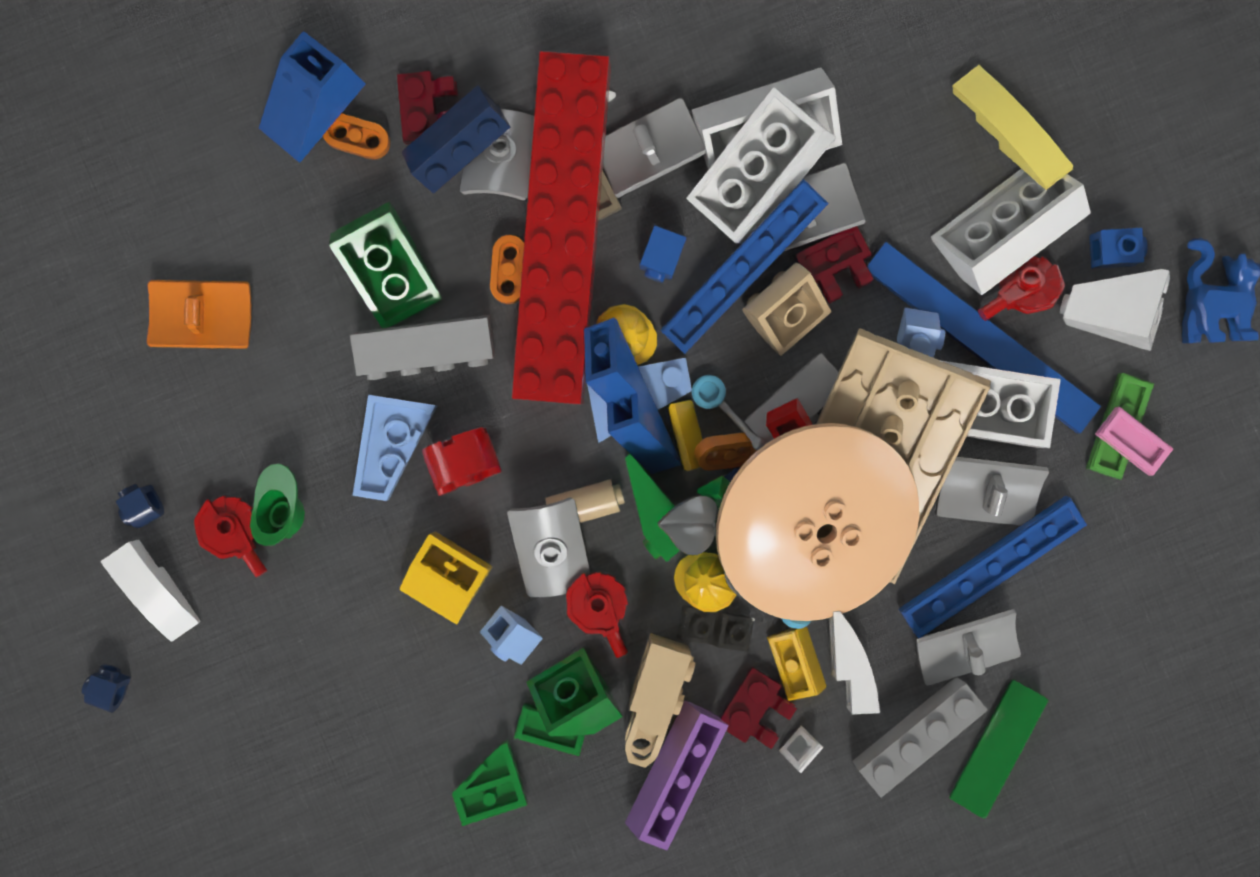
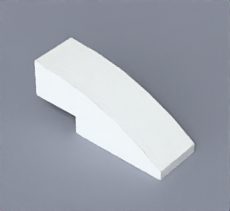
(151, 590)
(852, 665)

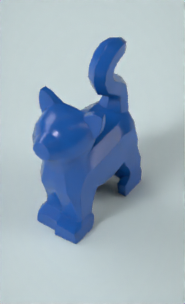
(1210, 303)

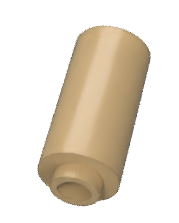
(593, 500)

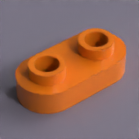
(357, 137)
(506, 270)
(724, 451)

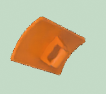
(199, 314)

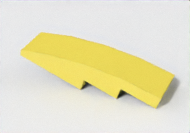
(1013, 127)

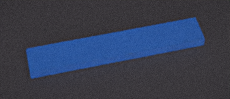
(744, 266)
(992, 566)

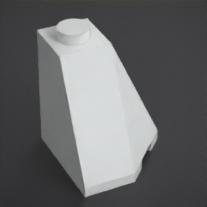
(1119, 307)

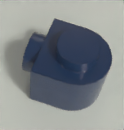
(139, 505)
(105, 688)

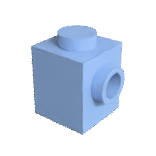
(921, 331)
(510, 636)

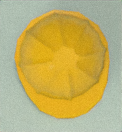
(636, 329)
(703, 582)

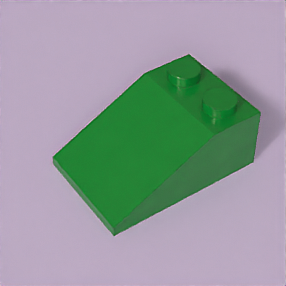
(385, 265)
(651, 507)

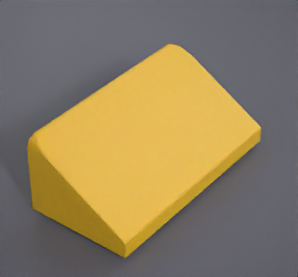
(686, 432)
(797, 663)

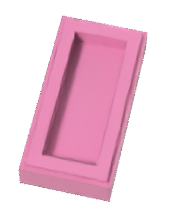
(1134, 441)

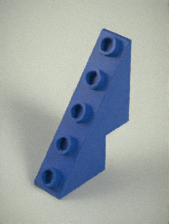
(630, 407)

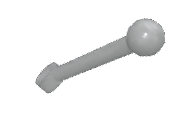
(757, 442)

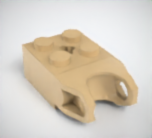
(656, 695)

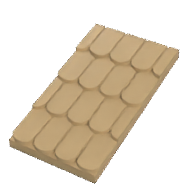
(910, 404)

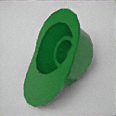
(276, 507)

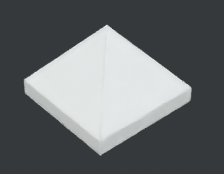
(801, 749)

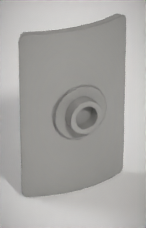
(651, 147)
(504, 164)
(843, 208)
(991, 491)
(549, 547)
(968, 648)

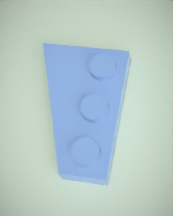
(665, 382)
(387, 443)

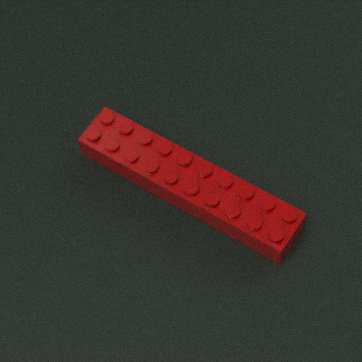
(561, 227)

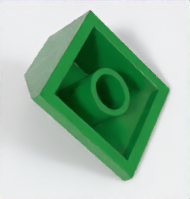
(573, 697)

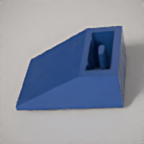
(307, 96)

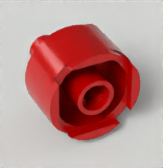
(461, 460)

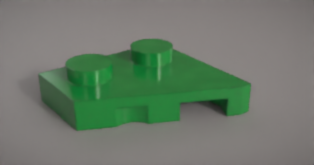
(490, 788)

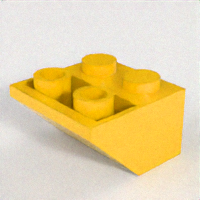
(445, 577)

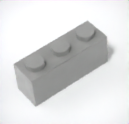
(809, 385)

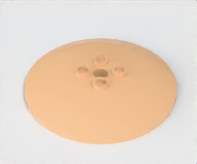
(795, 488)

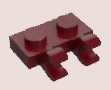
(417, 101)
(834, 255)
(750, 704)

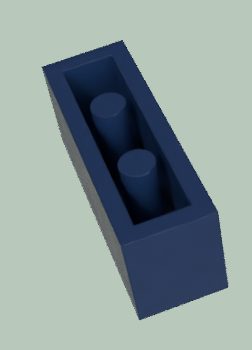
(455, 139)

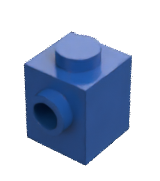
(1117, 248)
(662, 254)

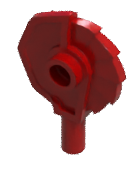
(1028, 289)
(225, 531)
(596, 607)

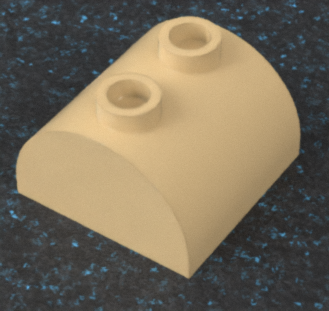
(787, 308)

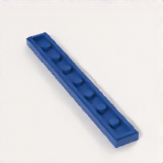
(974, 333)

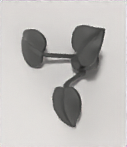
(693, 526)

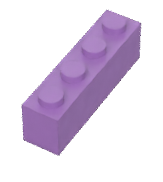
(676, 775)

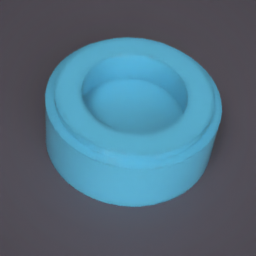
(708, 391)

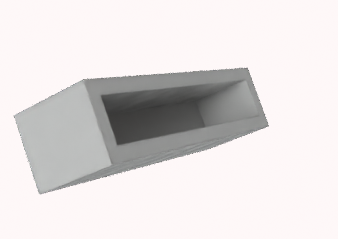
(423, 345)
(919, 736)

